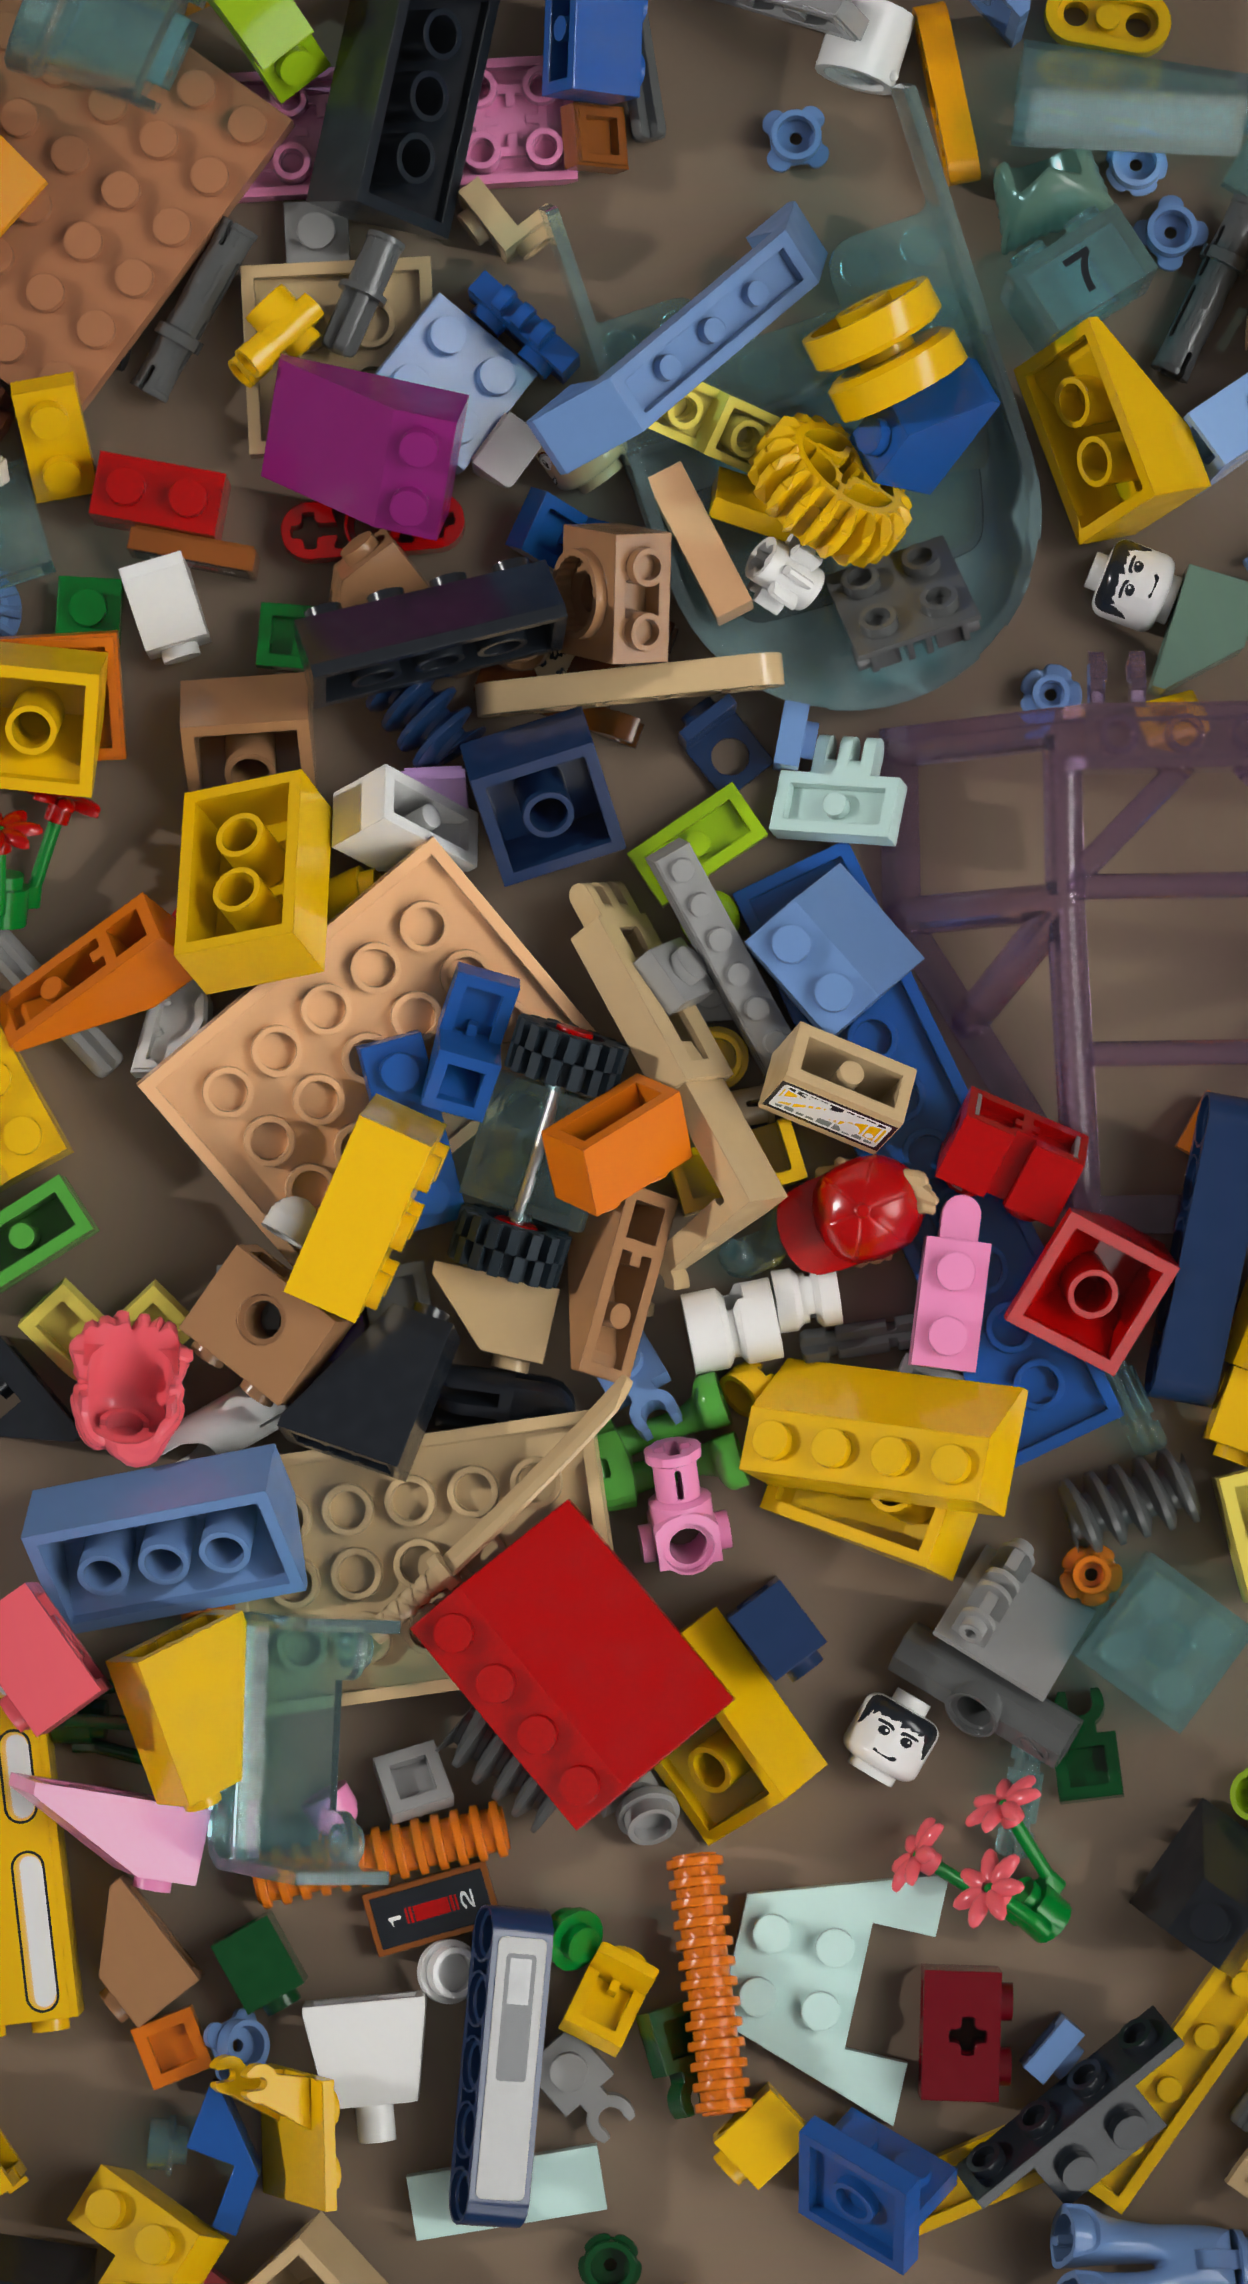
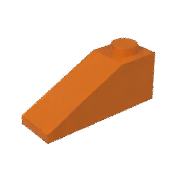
(99, 978)

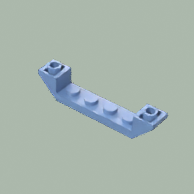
(687, 347)

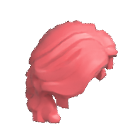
(128, 1385)

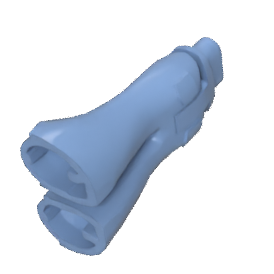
(1177, 2251)

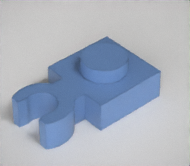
(644, 1396)

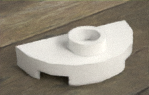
(170, 1026)

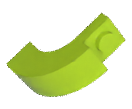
(275, 42)

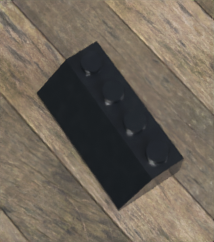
(402, 112)
(430, 631)

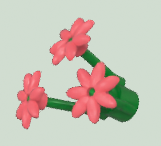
(1025, 1902)

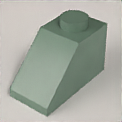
(1203, 628)

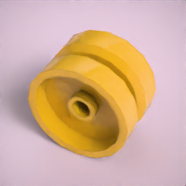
(888, 356)

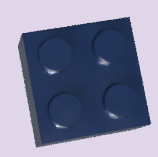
(542, 796)

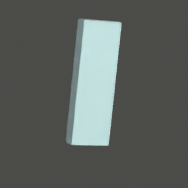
(562, 2185)

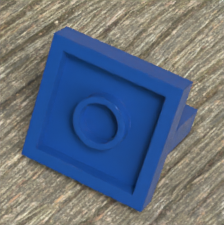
(870, 2186)

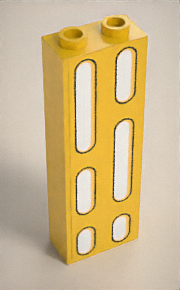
(36, 1907)

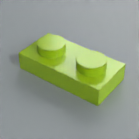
(716, 830)

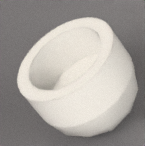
(291, 1219)

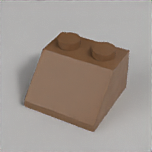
(246, 728)

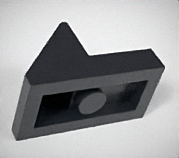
(40, 1412)

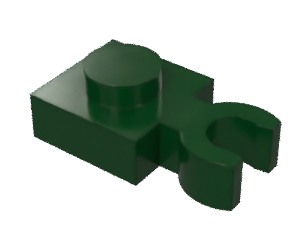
(1092, 1763)
(668, 2054)

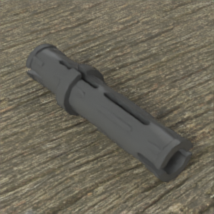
(199, 300)
(1203, 302)

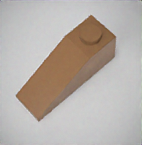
(613, 1282)

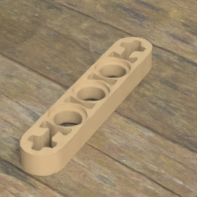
(630, 685)

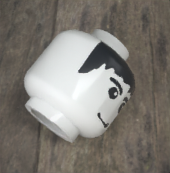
(1133, 585)
(891, 1737)

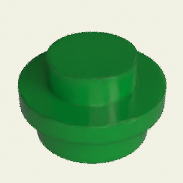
(575, 1937)

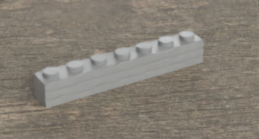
(721, 949)

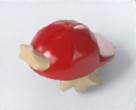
(854, 1213)

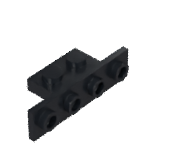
(1081, 2122)

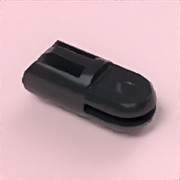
(492, 1396)

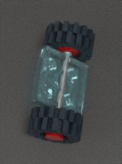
(510, 1157)

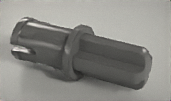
(362, 293)

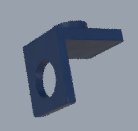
(708, 725)

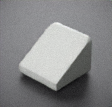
(506, 451)

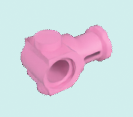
(681, 1507)

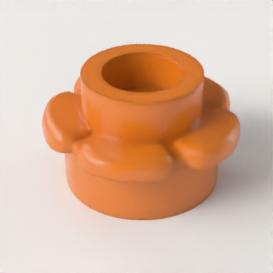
(1090, 1592)

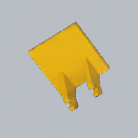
(296, 2128)

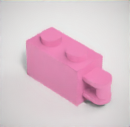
(951, 1291)

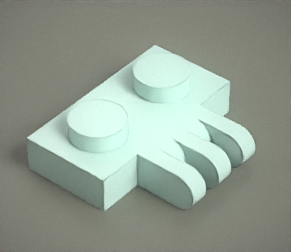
(840, 796)

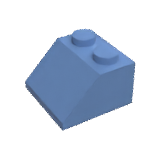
(833, 951)

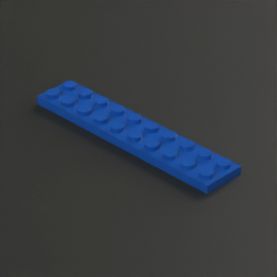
(1064, 1391)

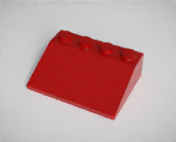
(572, 1664)

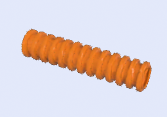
(413, 1849)
(709, 1984)

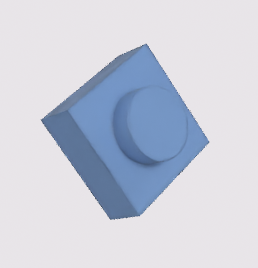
(795, 737)
(1054, 2050)

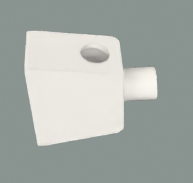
(371, 2053)

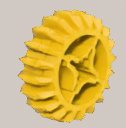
(824, 493)

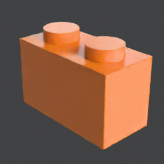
(617, 1144)

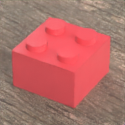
(43, 1663)

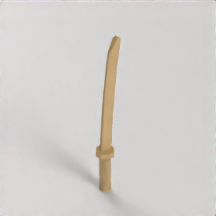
(445, 1568)

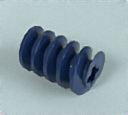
(425, 722)

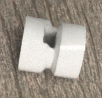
(732, 1325)

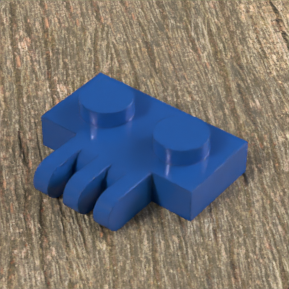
(502, 311)

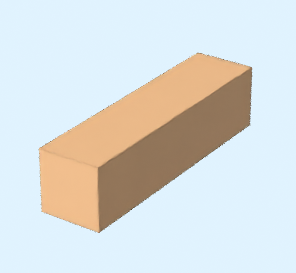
(700, 544)

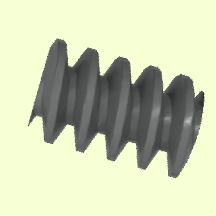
(1129, 1499)
(480, 1742)

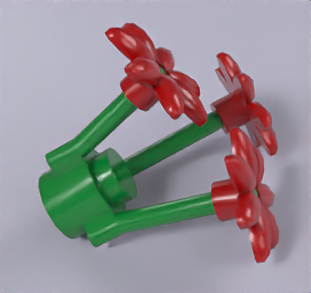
(16, 895)

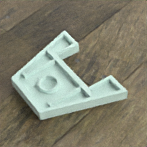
(802, 1970)

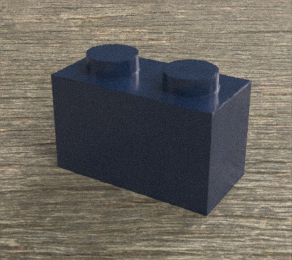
(778, 1631)

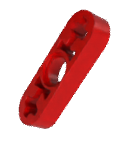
(327, 545)

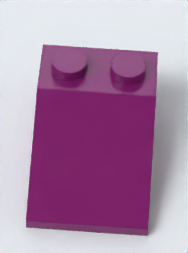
(365, 444)

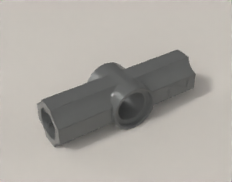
(982, 1700)

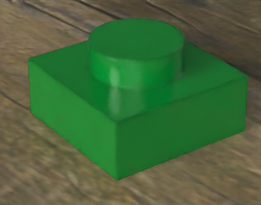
(89, 604)
(276, 637)

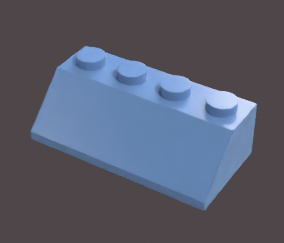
(167, 1539)

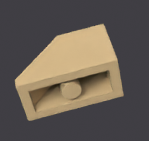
(501, 1314)

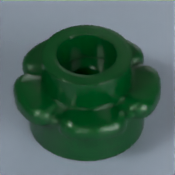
(620, 2249)

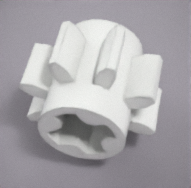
(784, 574)

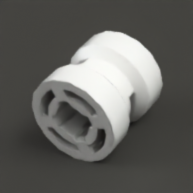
(805, 1297)

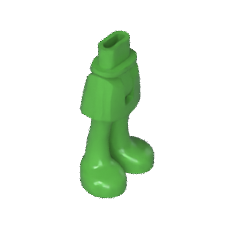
(701, 1412)

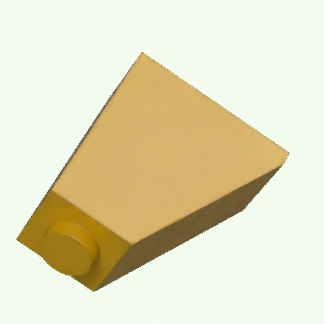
(187, 1706)

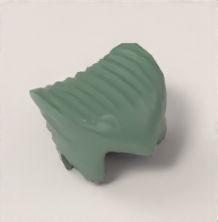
(1046, 195)

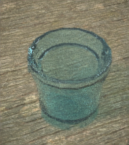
(104, 44)

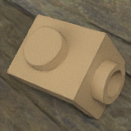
(488, 220)

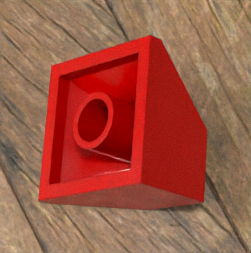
(1093, 1288)

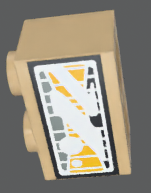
(837, 1088)

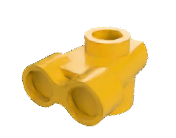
(281, 328)

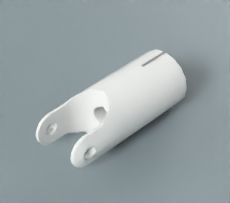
(226, 1425)

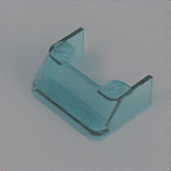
(284, 1811)

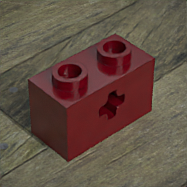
(944, 2067)

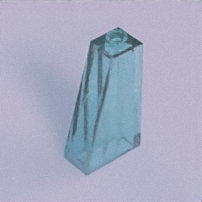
(1126, 103)

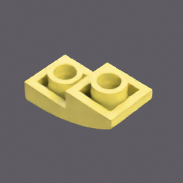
(717, 425)

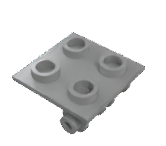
(1014, 1619)

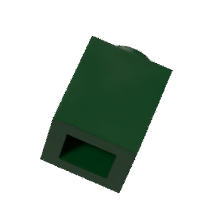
(261, 1965)

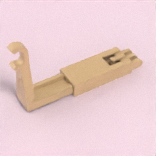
(685, 1057)

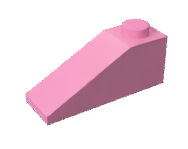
(124, 1828)

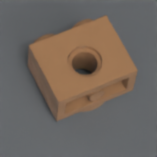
(615, 592)
(231, 1334)

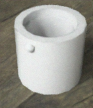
(876, 59)

